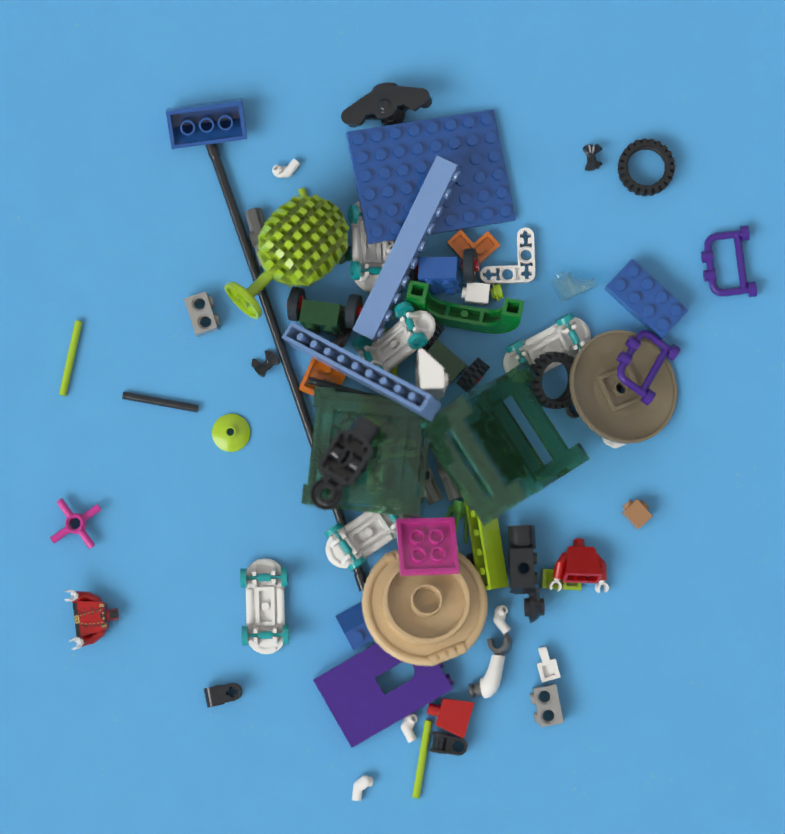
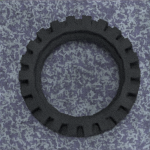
(662, 151)
(536, 384)

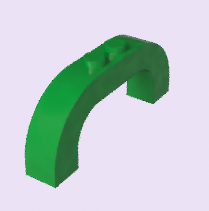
(463, 316)

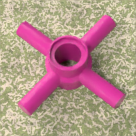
(68, 528)

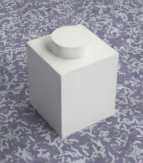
(476, 293)

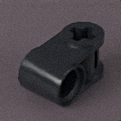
(219, 694)
(446, 744)

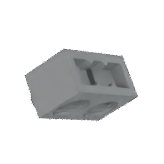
(197, 315)
(551, 704)

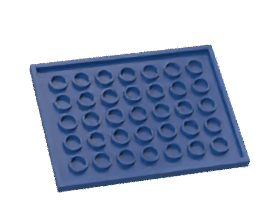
(396, 159)

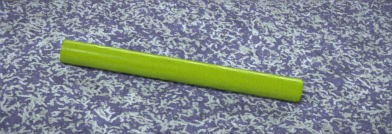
(70, 358)
(422, 759)

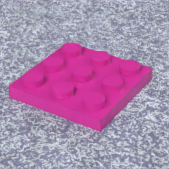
(427, 546)

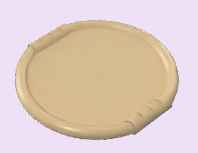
(424, 615)

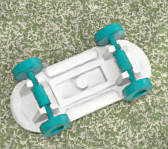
(366, 259)
(565, 336)
(399, 341)
(359, 539)
(265, 606)

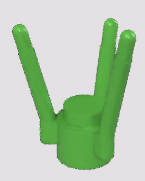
(459, 511)

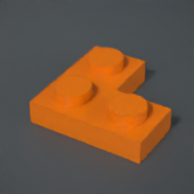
(484, 245)
(320, 371)

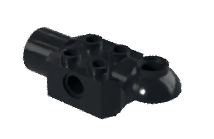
(344, 461)
(520, 550)

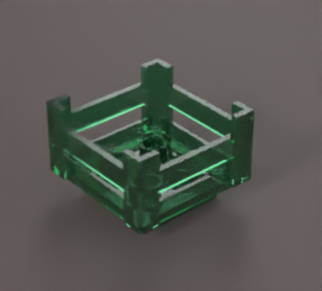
(489, 451)
(394, 469)

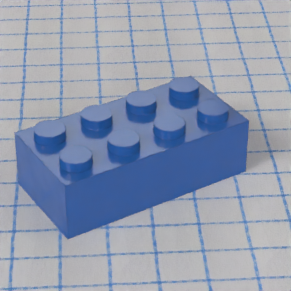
(646, 299)

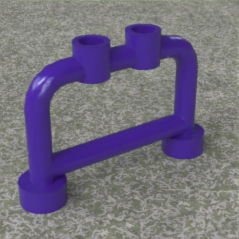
(710, 274)
(625, 358)

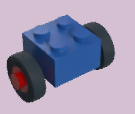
(446, 273)

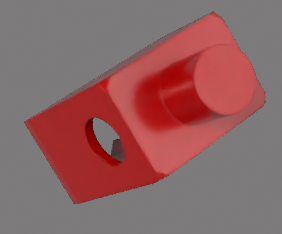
(452, 715)

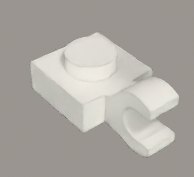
(548, 667)

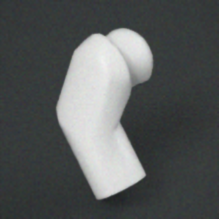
(359, 785)

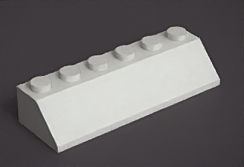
(430, 375)

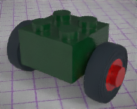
(323, 316)

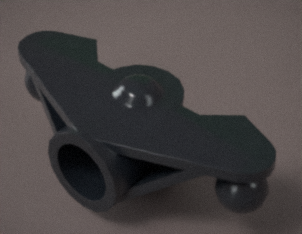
(386, 103)

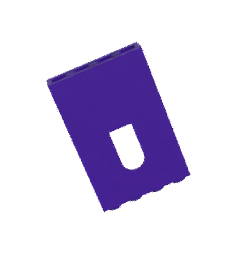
(359, 701)

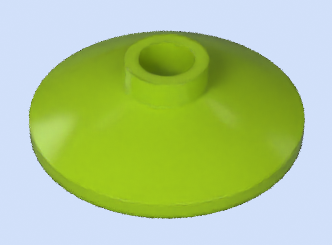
(238, 439)

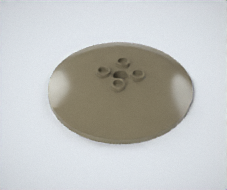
(605, 410)

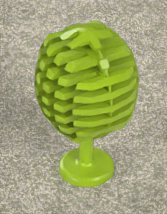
(295, 248)

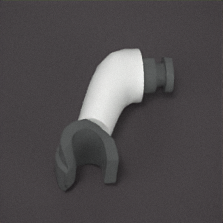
(491, 681)

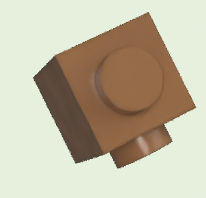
(636, 513)

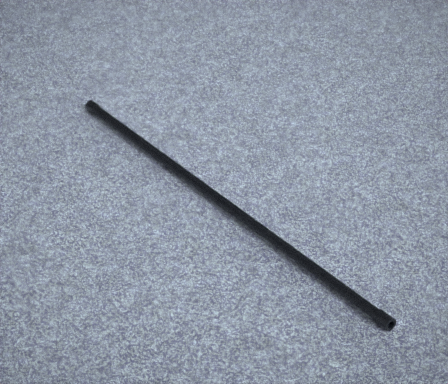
(214, 155)

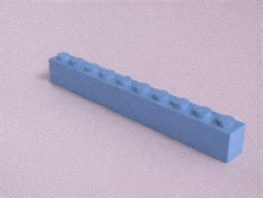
(407, 248)
(362, 371)

